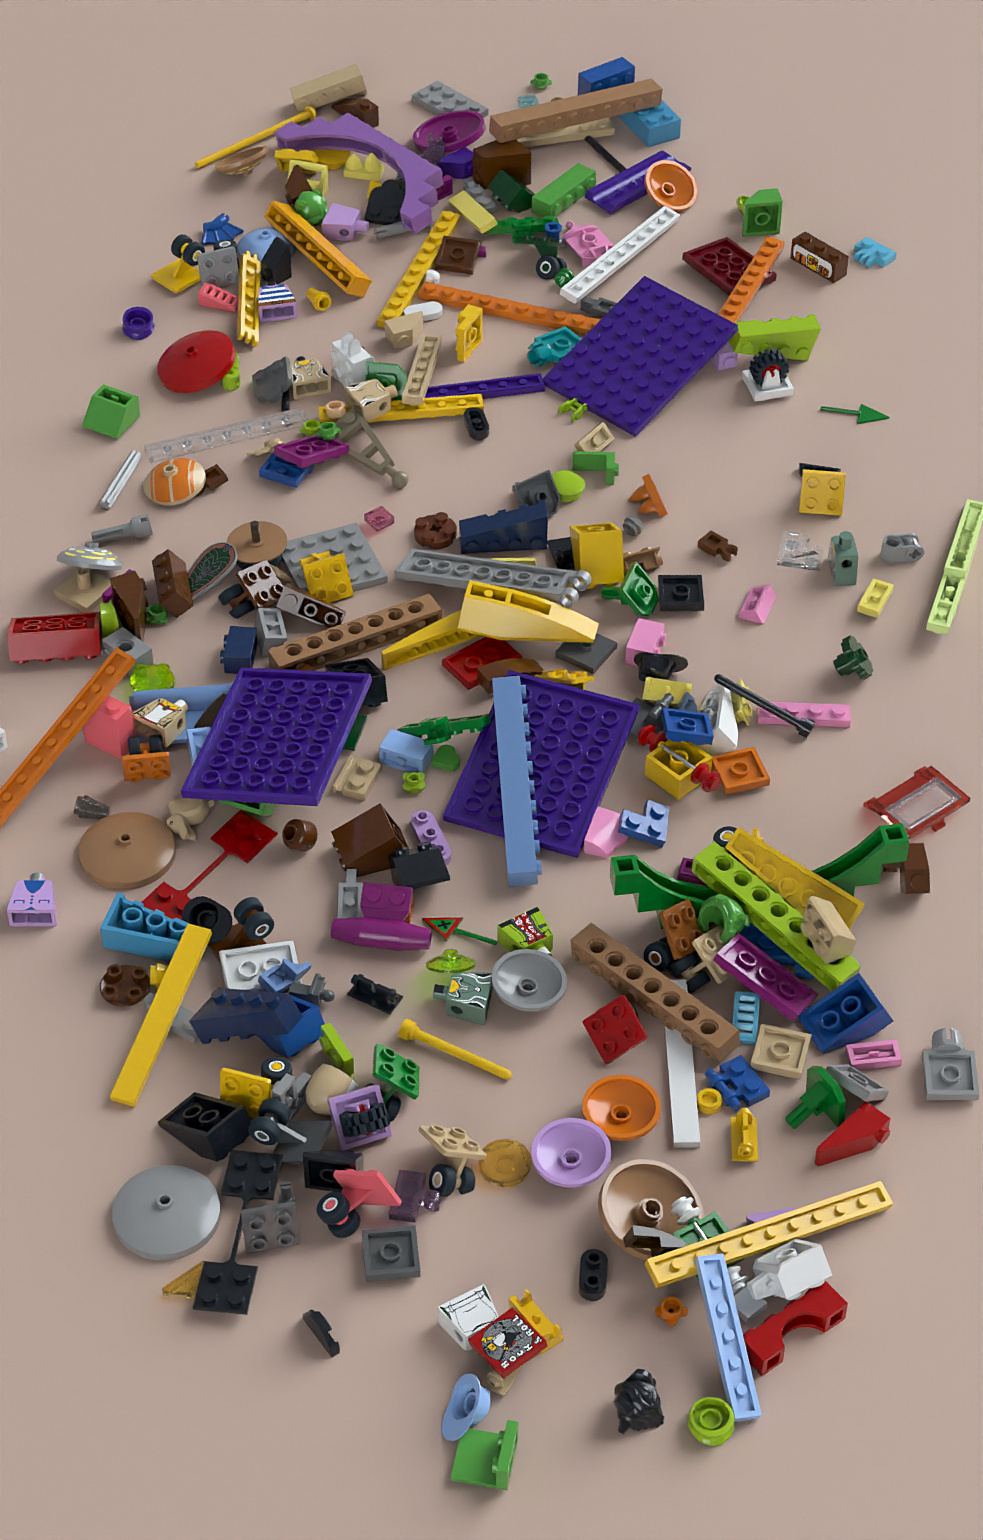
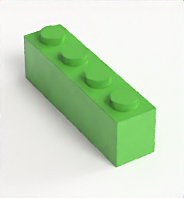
(563, 191)

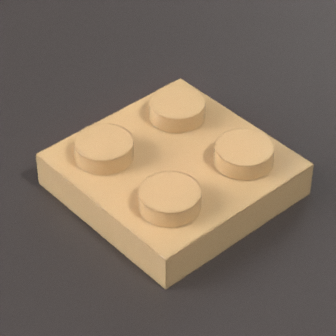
(780, 1051)

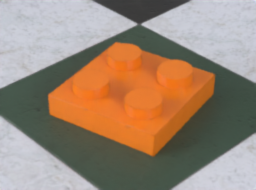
(740, 770)

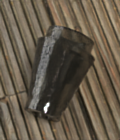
(90, 808)

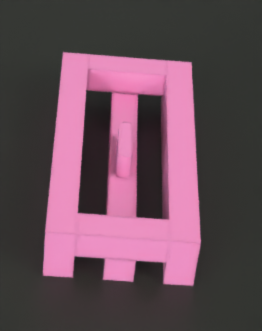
(874, 1058)

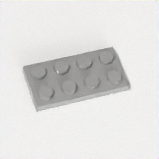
(443, 99)

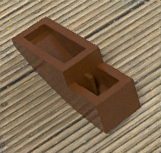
(500, 669)

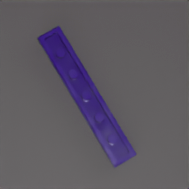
(492, 387)

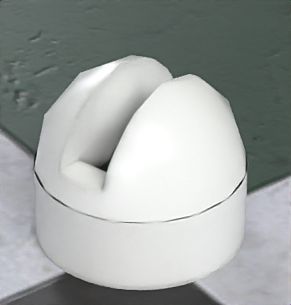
(432, 276)

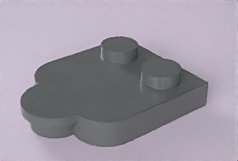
(272, 381)

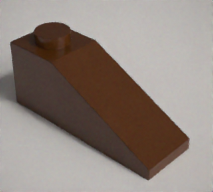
(361, 108)

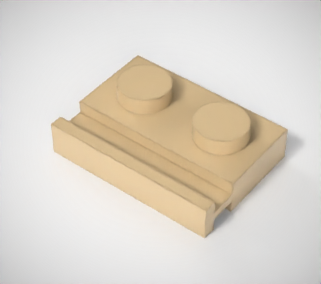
(357, 777)

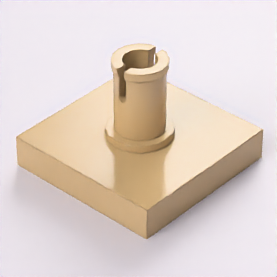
(83, 590)

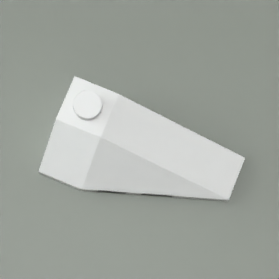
(722, 719)

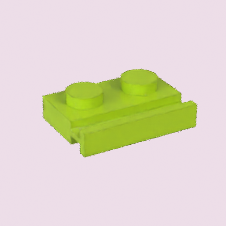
(336, 1050)

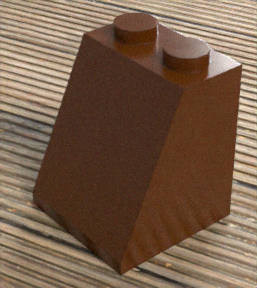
(494, 156)
(368, 841)

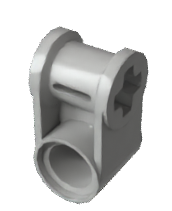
(899, 548)

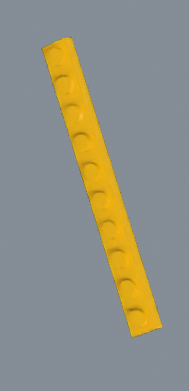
(417, 271)
(771, 1232)

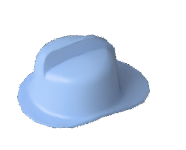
(466, 1407)

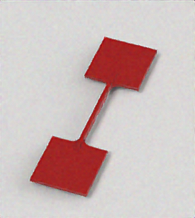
(238, 837)

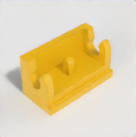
(537, 1319)

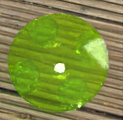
(152, 677)

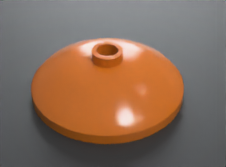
(670, 185)
(622, 1098)

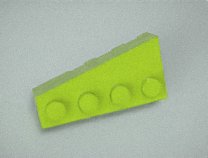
(790, 336)

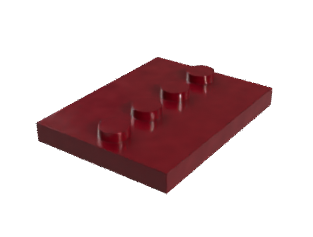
(722, 263)

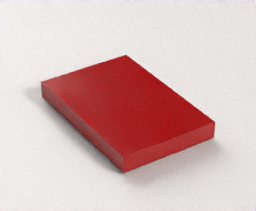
(465, 662)

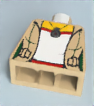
(161, 718)

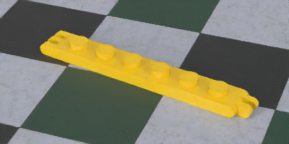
(248, 299)

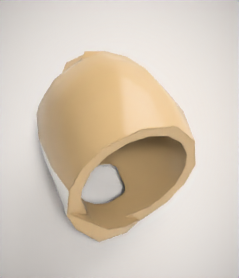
(325, 1084)

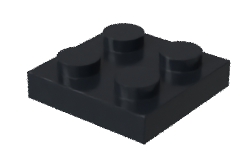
(680, 593)

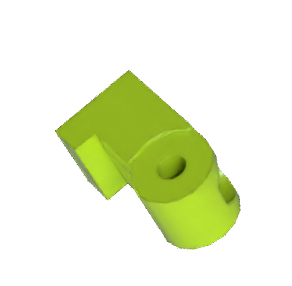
(231, 380)

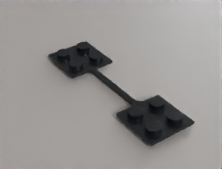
(229, 1285)

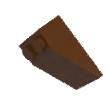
(130, 602)

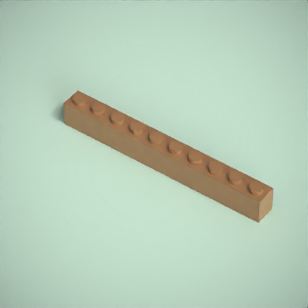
(575, 110)

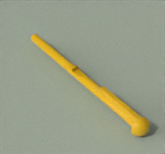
(309, 113)

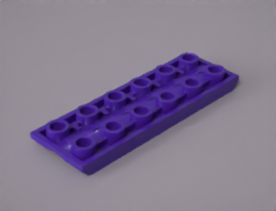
(626, 185)

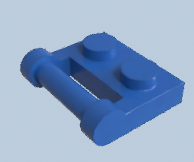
(284, 471)

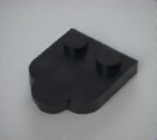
(385, 204)

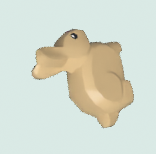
(187, 813)

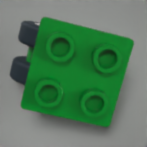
(397, 1074)

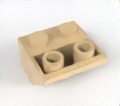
(826, 930)

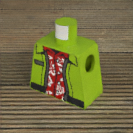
(526, 932)

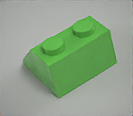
(762, 213)

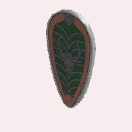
(211, 567)

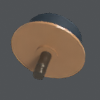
(257, 543)

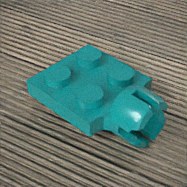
(552, 346)

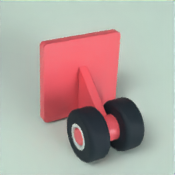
(359, 1188)

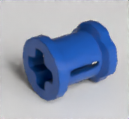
(551, 231)

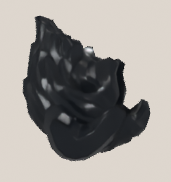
(638, 1402)

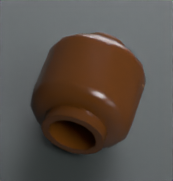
(299, 835)

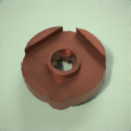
(425, 531)

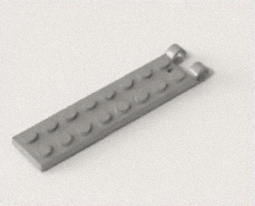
(458, 570)

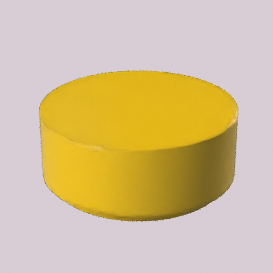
(709, 1101)

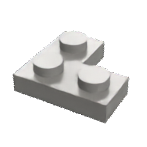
(291, 1092)

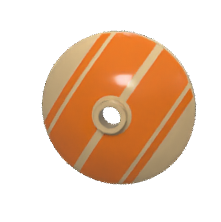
(174, 481)

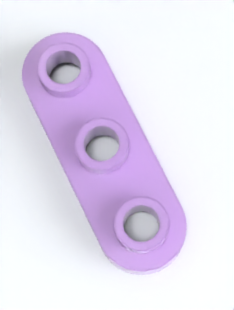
(427, 830)

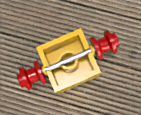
(677, 765)

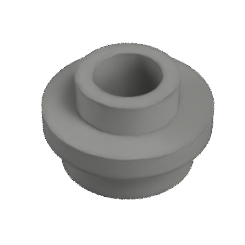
(632, 525)

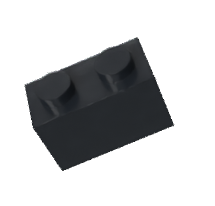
(418, 866)

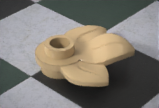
(269, 447)

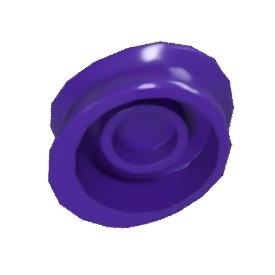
(138, 323)

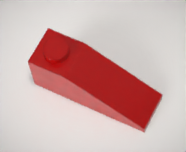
(855, 1135)

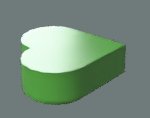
(446, 758)

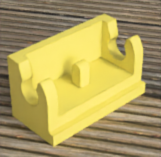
(657, 688)

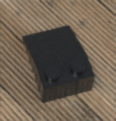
(377, 691)
(208, 1125)

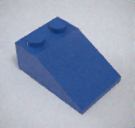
(845, 1016)
(304, 1033)

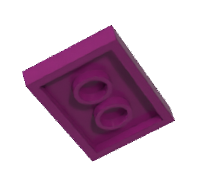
(311, 450)

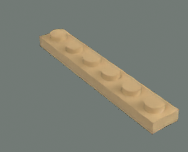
(422, 369)

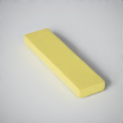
(473, 212)

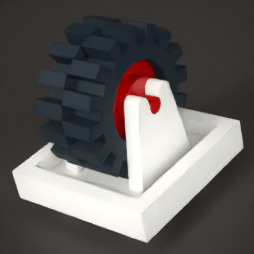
(768, 376)

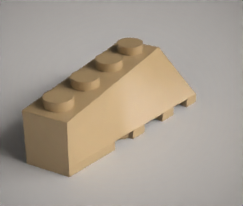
(329, 88)

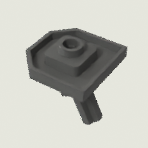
(536, 489)

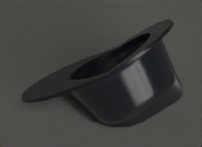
(659, 665)
(210, 915)

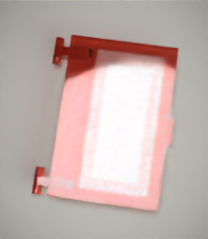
(920, 802)

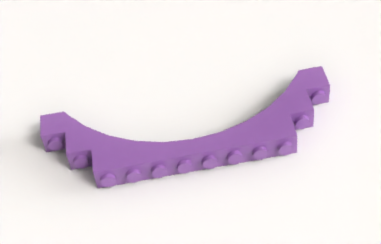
(355, 135)

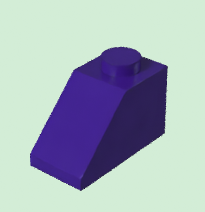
(457, 164)

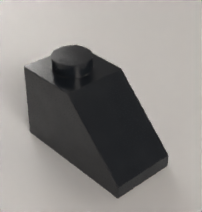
(276, 262)

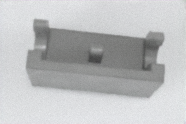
(269, 629)

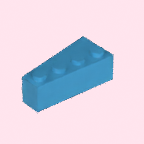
(139, 930)

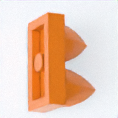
(649, 492)

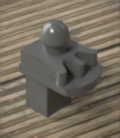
(313, 993)

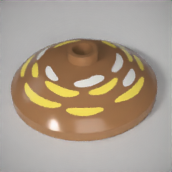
(242, 162)

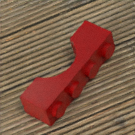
(817, 1309)

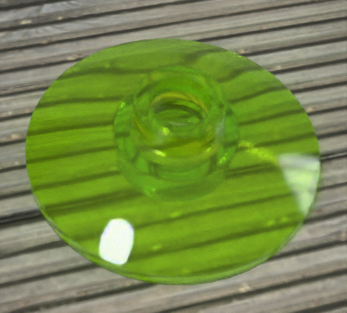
(450, 962)

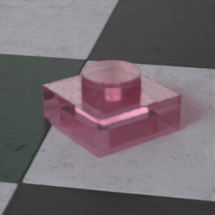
(379, 518)

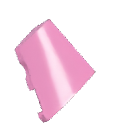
(603, 834)

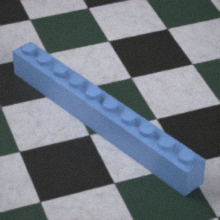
(515, 782)

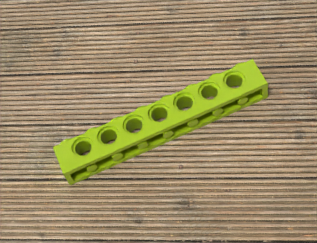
(764, 912)

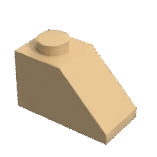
(404, 330)

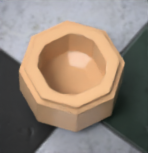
(335, 409)

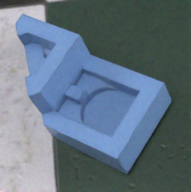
(281, 976)

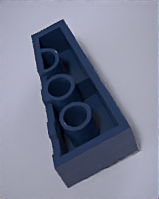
(506, 531)
(245, 1015)

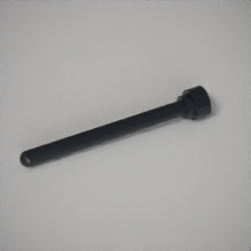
(802, 725)

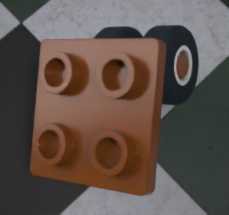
(680, 931)

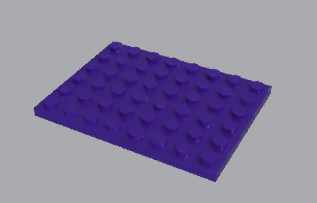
(640, 355)
(277, 736)
(573, 756)

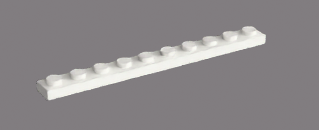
(619, 255)

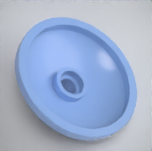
(259, 241)

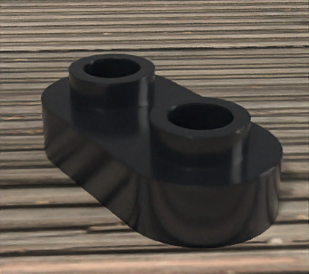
(476, 423)
(593, 1272)

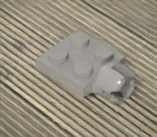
(949, 1068)

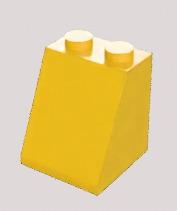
(598, 552)

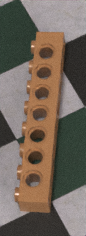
(357, 635)
(655, 993)

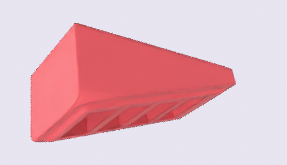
(217, 298)

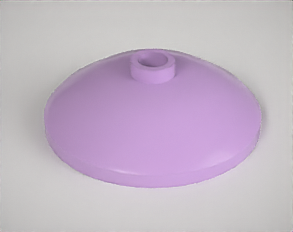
(571, 1141)

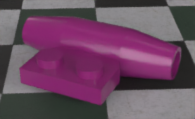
(383, 921)

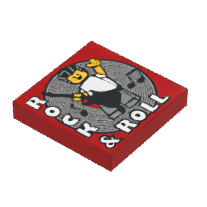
(507, 1342)

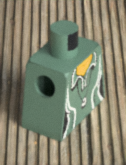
(841, 549)
(467, 996)

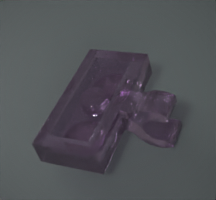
(435, 150)
(411, 1191)

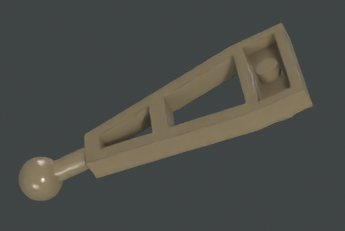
(350, 425)

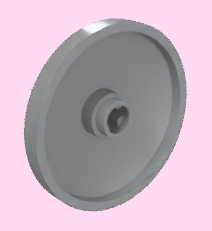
(166, 1212)

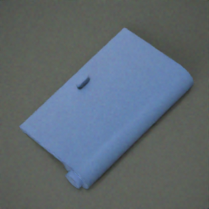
(196, 698)

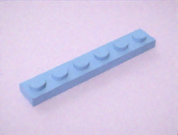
(727, 1337)

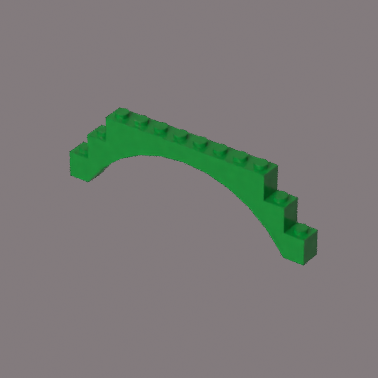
(855, 868)

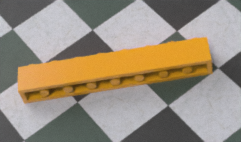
(317, 249)

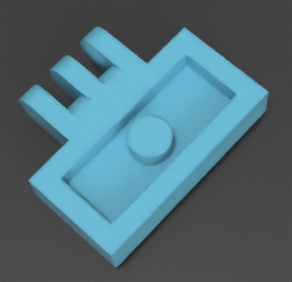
(871, 252)

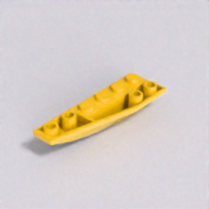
(520, 616)

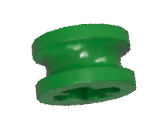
(559, 278)

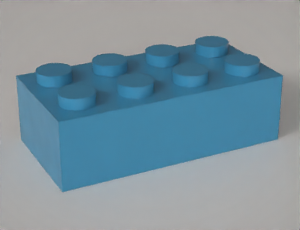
(654, 124)

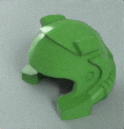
(311, 207)
(723, 912)

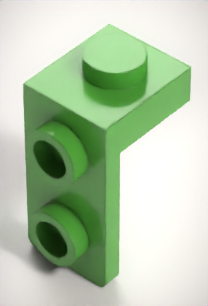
(597, 462)

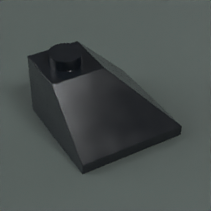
(320, 1167)

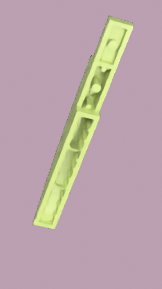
(956, 568)

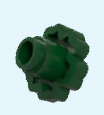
(853, 659)

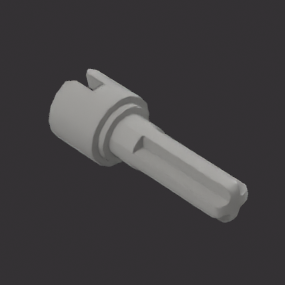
(138, 527)

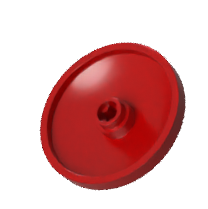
(196, 361)

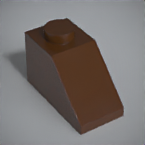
(296, 185)
(915, 871)

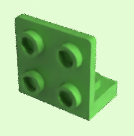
(486, 1457)

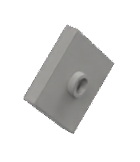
(857, 1082)

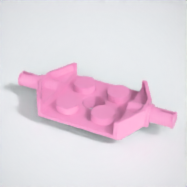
(586, 242)

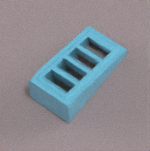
(749, 1003)

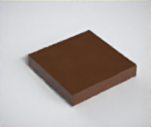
(458, 255)

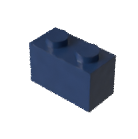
(239, 649)

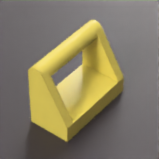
(321, 186)

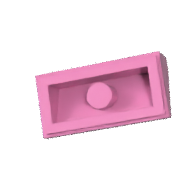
(757, 604)

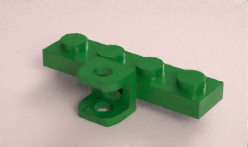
(521, 226)
(441, 728)

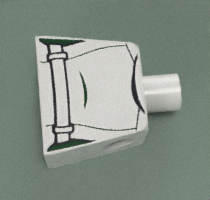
(467, 1315)

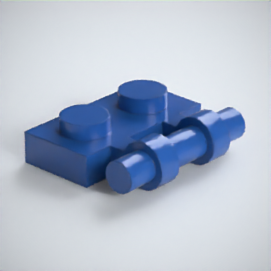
(742, 1079)

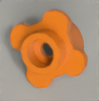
(671, 1304)

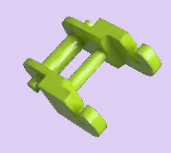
(569, 405)

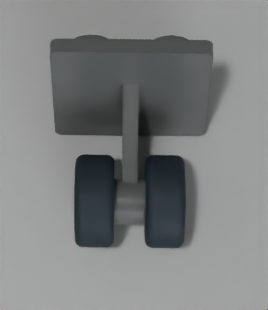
(293, 1139)

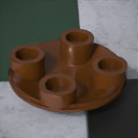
(124, 985)

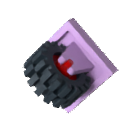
(359, 1117)

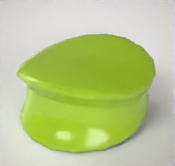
(569, 485)
(108, 618)
(711, 1421)

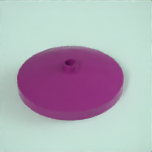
(455, 127)

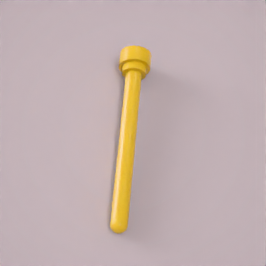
(410, 1031)

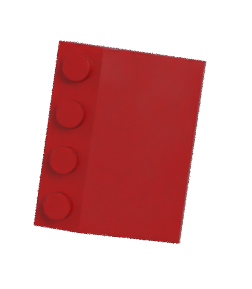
(54, 637)

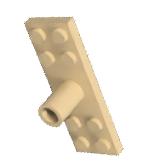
(578, 132)

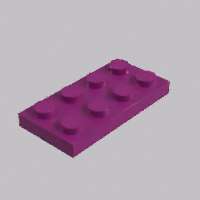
(765, 977)

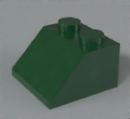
(511, 192)

